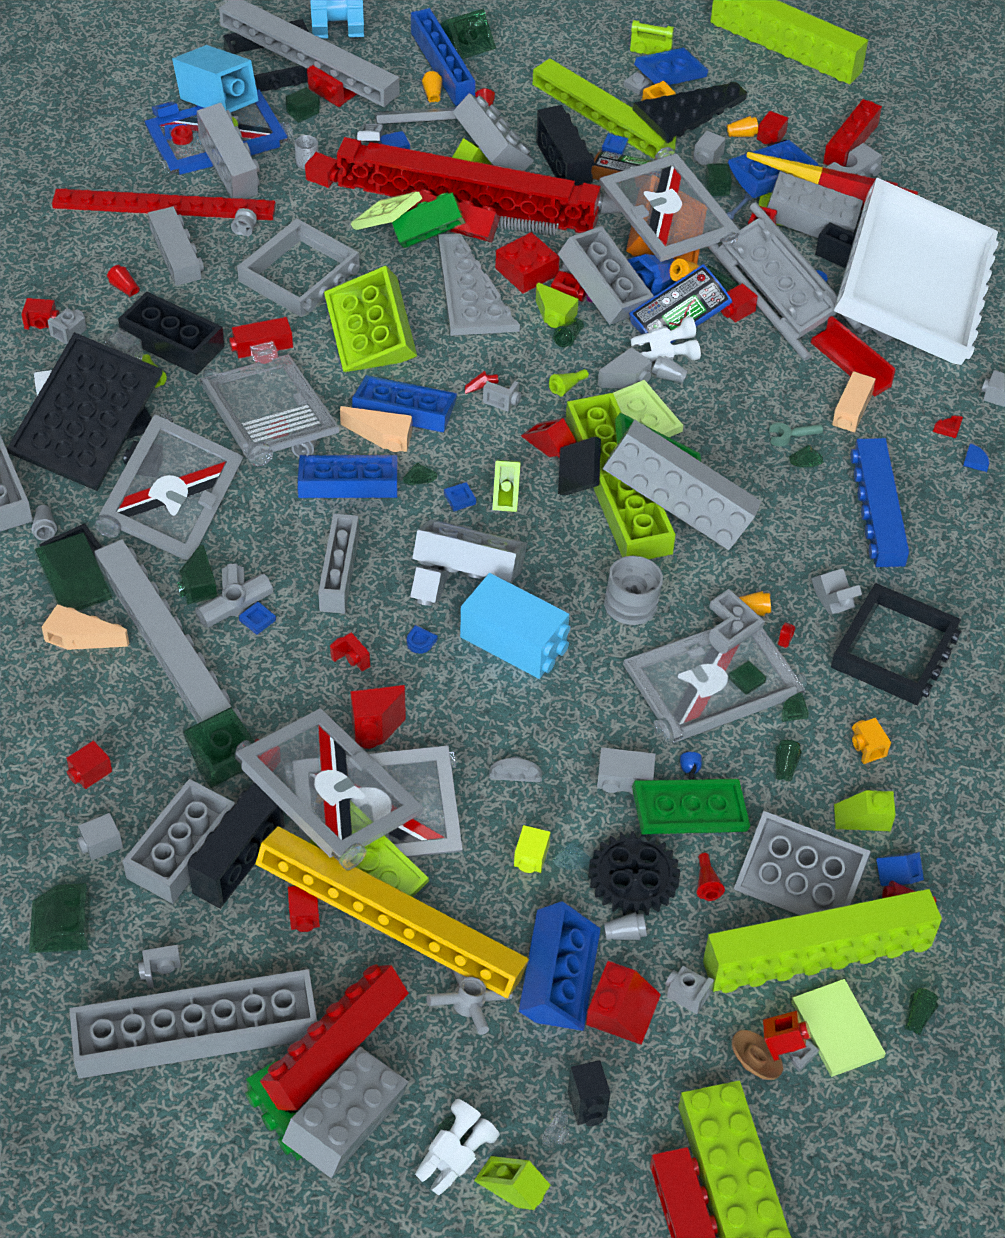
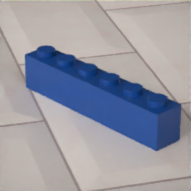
(442, 55)
(880, 503)

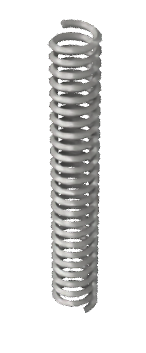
(525, 225)

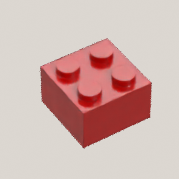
(527, 262)

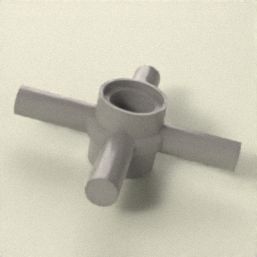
(468, 1000)

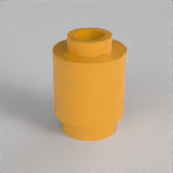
(681, 268)

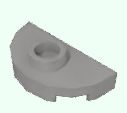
(515, 770)

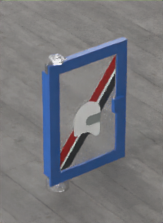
(257, 127)

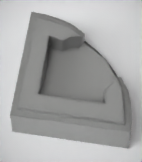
(803, 1056)

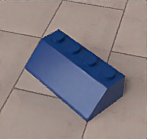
(560, 968)

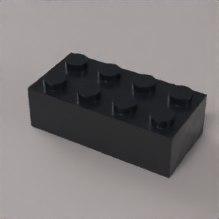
(563, 146)
(173, 332)
(233, 846)

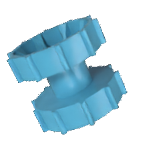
(337, 11)

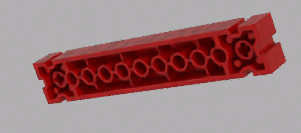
(509, 191)

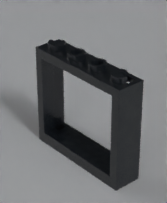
(273, 79)
(883, 678)

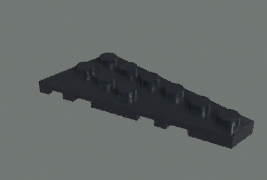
(688, 110)

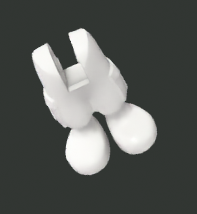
(661, 337)
(448, 1153)

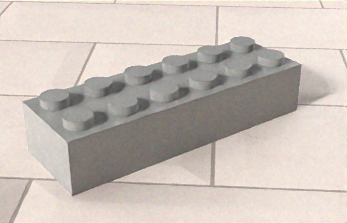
(682, 485)

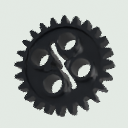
(633, 853)

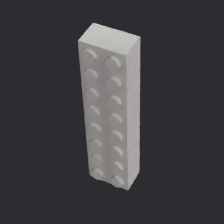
(191, 1023)

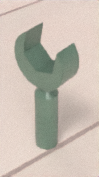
(786, 432)

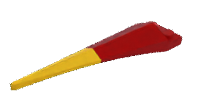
(842, 182)

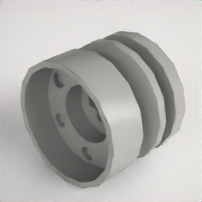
(633, 590)

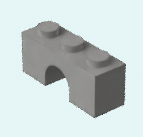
(861, 161)

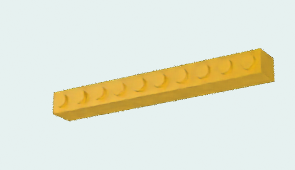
(392, 912)

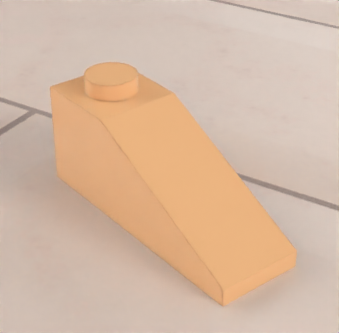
(381, 428)

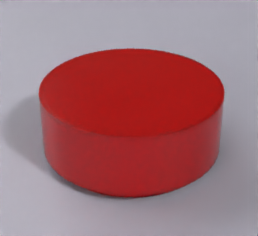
(182, 135)

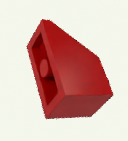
(550, 436)

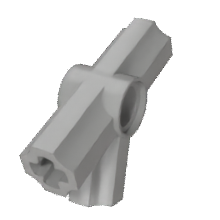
(235, 595)

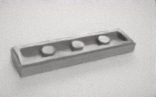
(415, 115)
(370, 132)

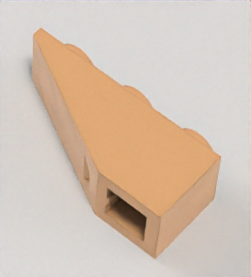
(80, 631)

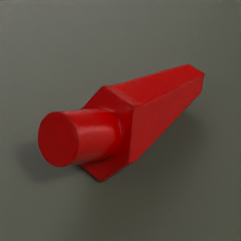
(479, 382)

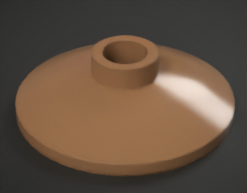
(755, 1055)

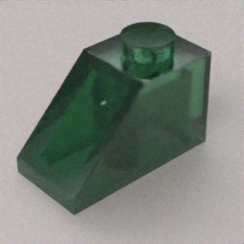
(197, 578)

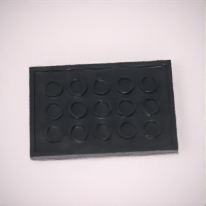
(85, 411)

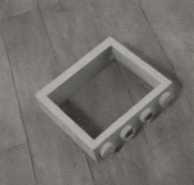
(277, 246)

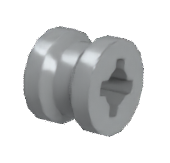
(244, 222)

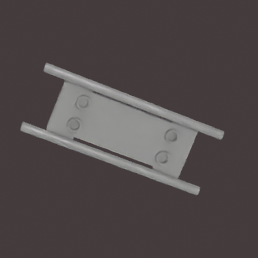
(782, 277)

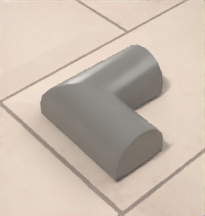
(738, 622)

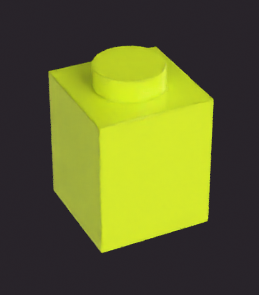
(531, 849)

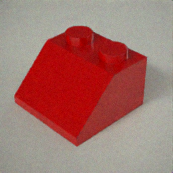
(377, 714)
(623, 1003)

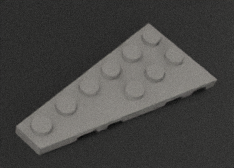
(470, 295)

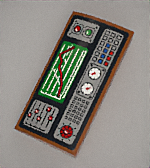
(609, 163)

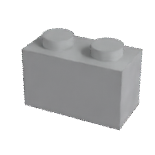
(622, 767)

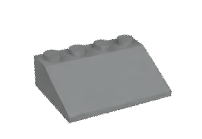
(800, 867)

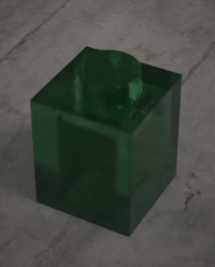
(302, 104)
(718, 179)

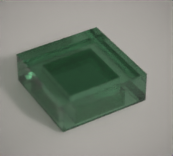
(747, 677)

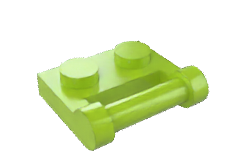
(650, 43)

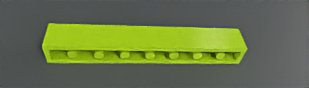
(598, 106)

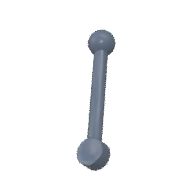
(747, 197)

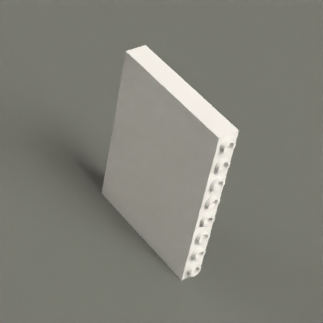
(918, 272)

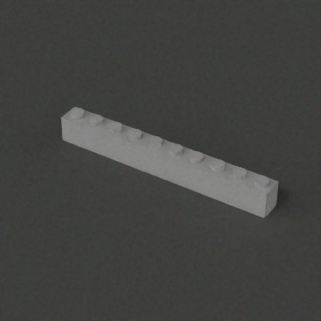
(309, 50)
(162, 632)

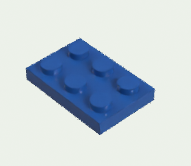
(671, 66)

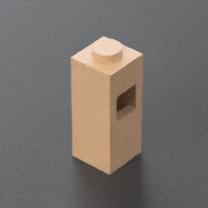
(853, 401)

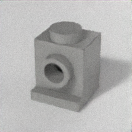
(66, 324)
(690, 996)

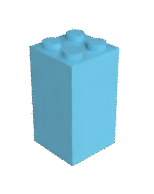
(215, 77)
(515, 625)

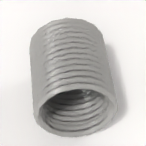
(304, 149)

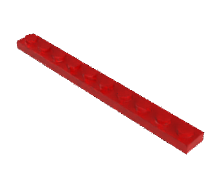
(146, 203)

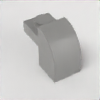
(835, 592)

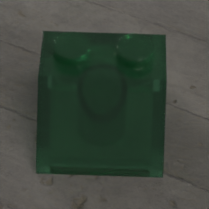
(469, 33)
(215, 745)
(60, 919)

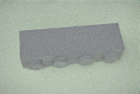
(175, 245)
(339, 563)

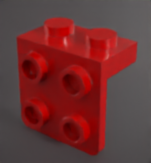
(328, 86)

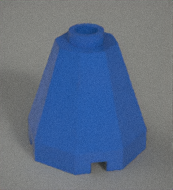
(653, 272)

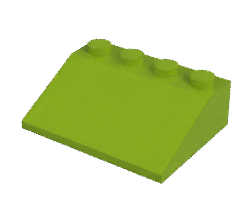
(370, 321)

